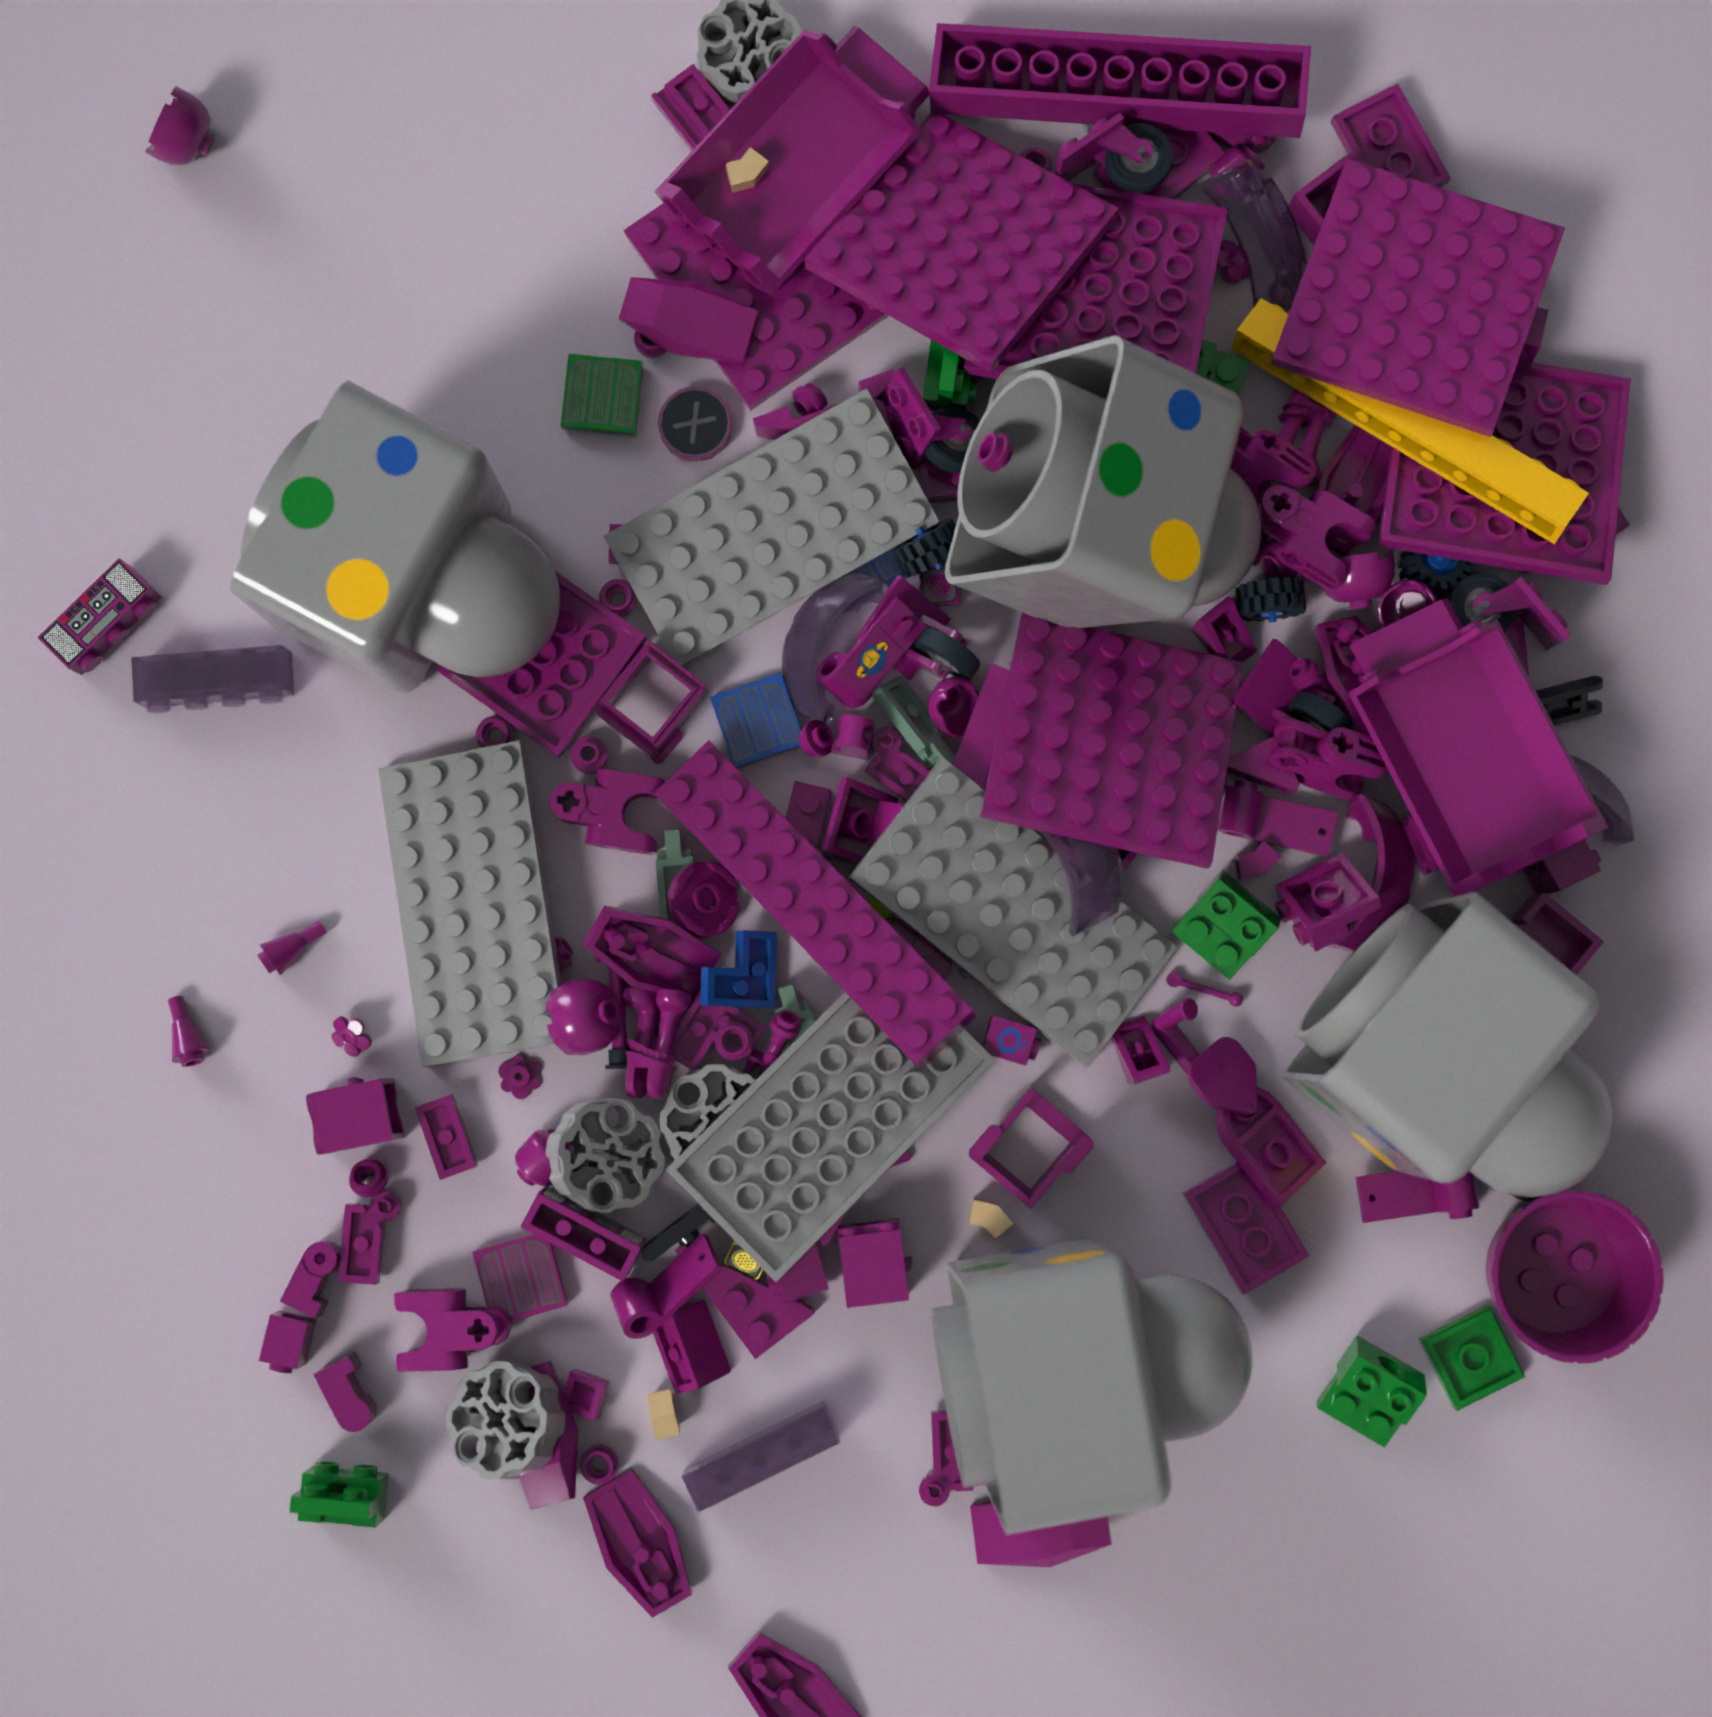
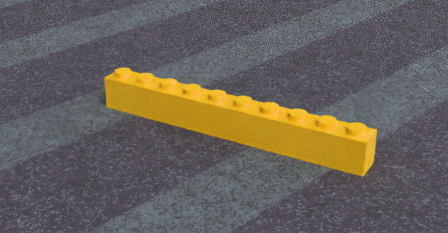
(1472, 461)

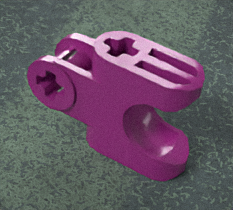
(1268, 458)
(1305, 525)
(1326, 760)
(604, 808)
(450, 1329)

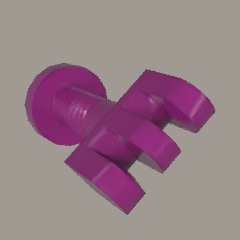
(1306, 673)
(785, 1026)

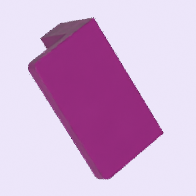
(691, 1348)

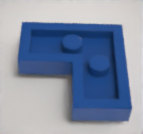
(751, 981)

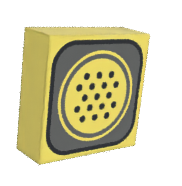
(741, 1262)

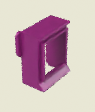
(669, 735)
(1067, 1161)

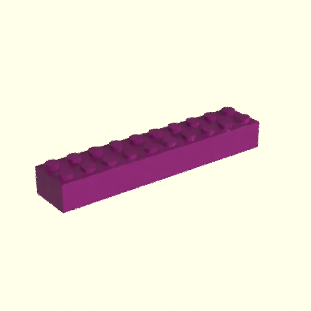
(1098, 75)
(816, 905)

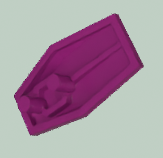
(688, 319)
(1357, 477)
(1339, 661)
(650, 951)
(558, 1477)
(638, 1543)
(1035, 1547)
(786, 1683)

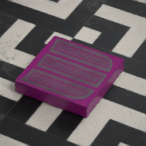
(521, 1277)

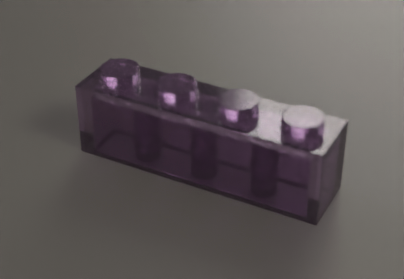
(212, 677)
(761, 1456)

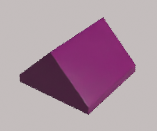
(852, 820)

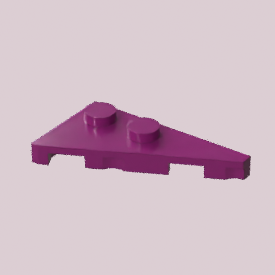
(752, 1310)

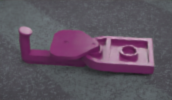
(1246, 1117)

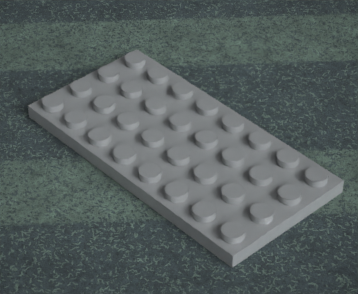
(771, 528)
(472, 902)
(1003, 915)
(819, 1132)

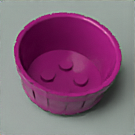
(1575, 1276)

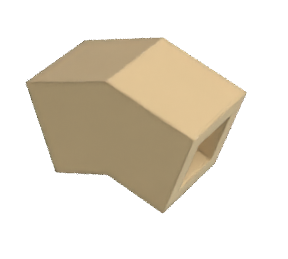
(746, 171)
(989, 1216)
(664, 1414)

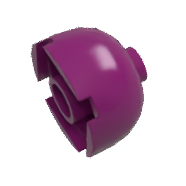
(181, 130)
(1365, 579)
(583, 1016)

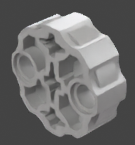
(725, 62)
(678, 1113)
(619, 1189)
(505, 1420)

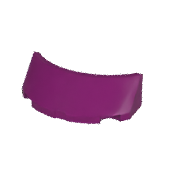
(1392, 868)

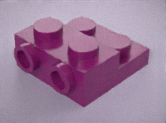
(1325, 901)

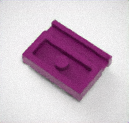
(690, 105)

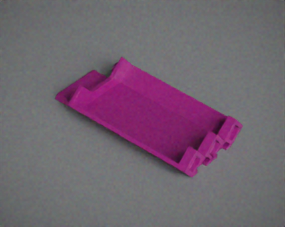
(828, 128)
(1470, 747)

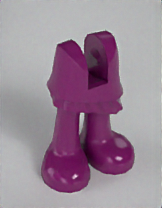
(1302, 412)
(651, 1067)

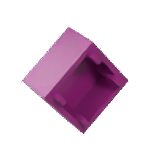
(1563, 868)

